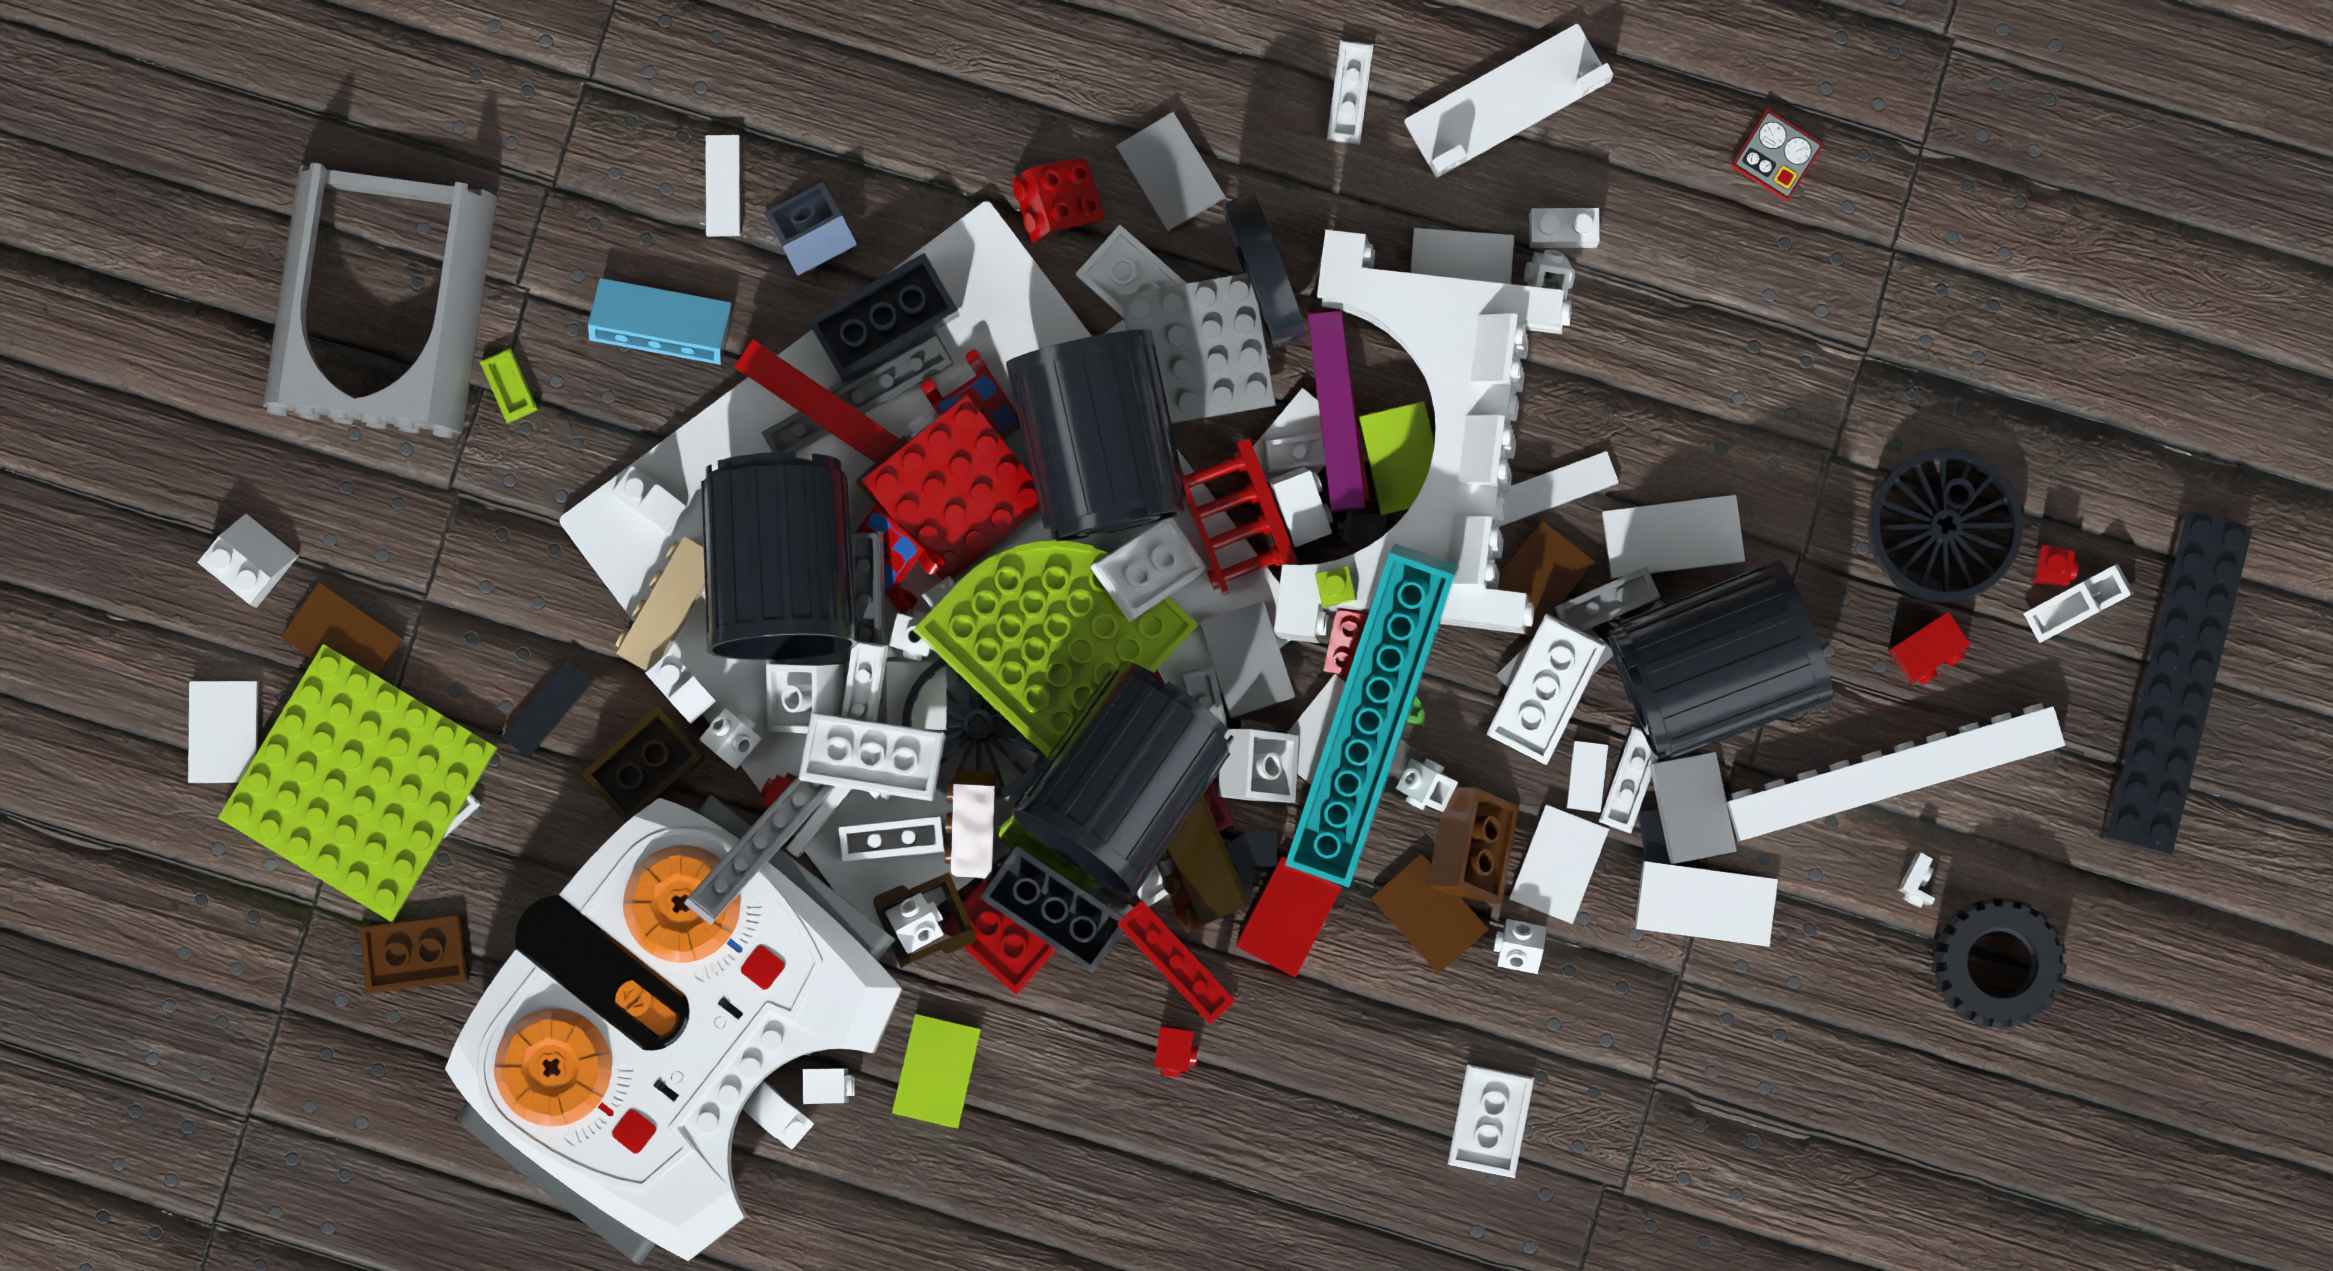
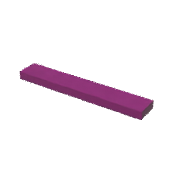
(1336, 411)

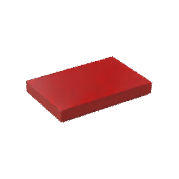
(1288, 918)
(1001, 943)

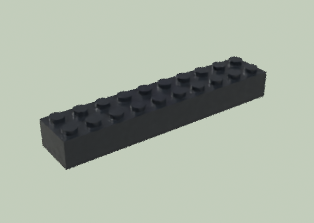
(2176, 683)

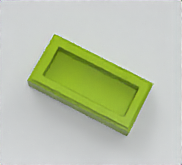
(508, 385)

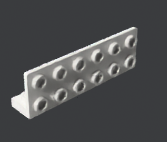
(1507, 100)

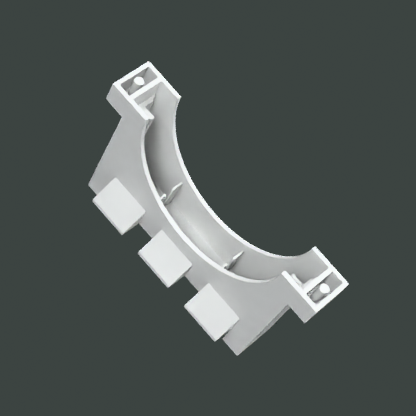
(1469, 351)

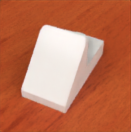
(649, 499)

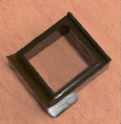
(899, 894)

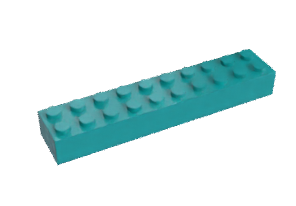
(1372, 714)

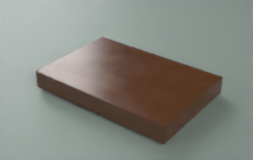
(1545, 570)
(342, 627)
(1431, 920)
(413, 953)

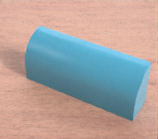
(659, 321)

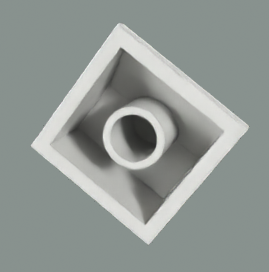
(248, 559)
(799, 690)
(1260, 766)

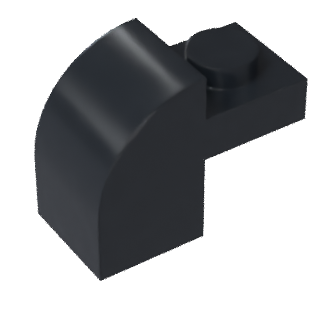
(1253, 850)

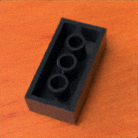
(883, 317)
(1056, 903)

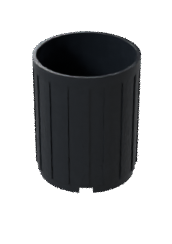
(1098, 434)
(777, 557)
(1721, 661)
(1124, 777)

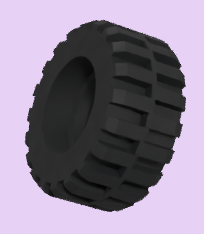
(2043, 950)

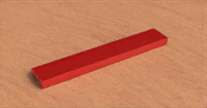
(815, 401)

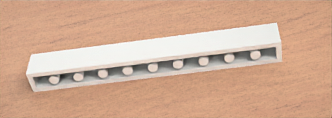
(1895, 773)

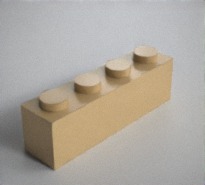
(667, 607)

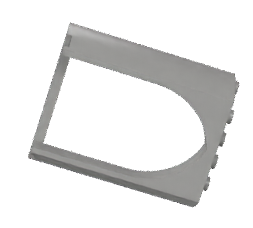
(438, 383)

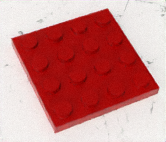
(955, 487)

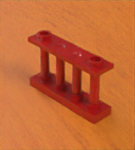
(1267, 523)
(1176, 962)

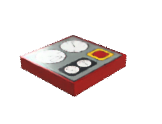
(1777, 155)

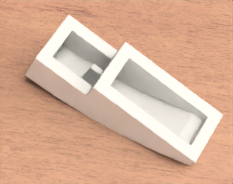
(2078, 603)

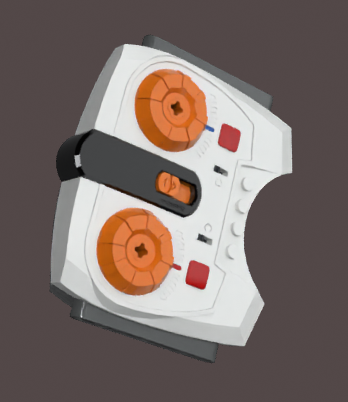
(640, 1030)

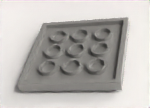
(1206, 345)

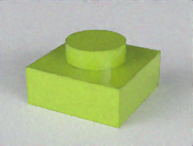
(1335, 586)

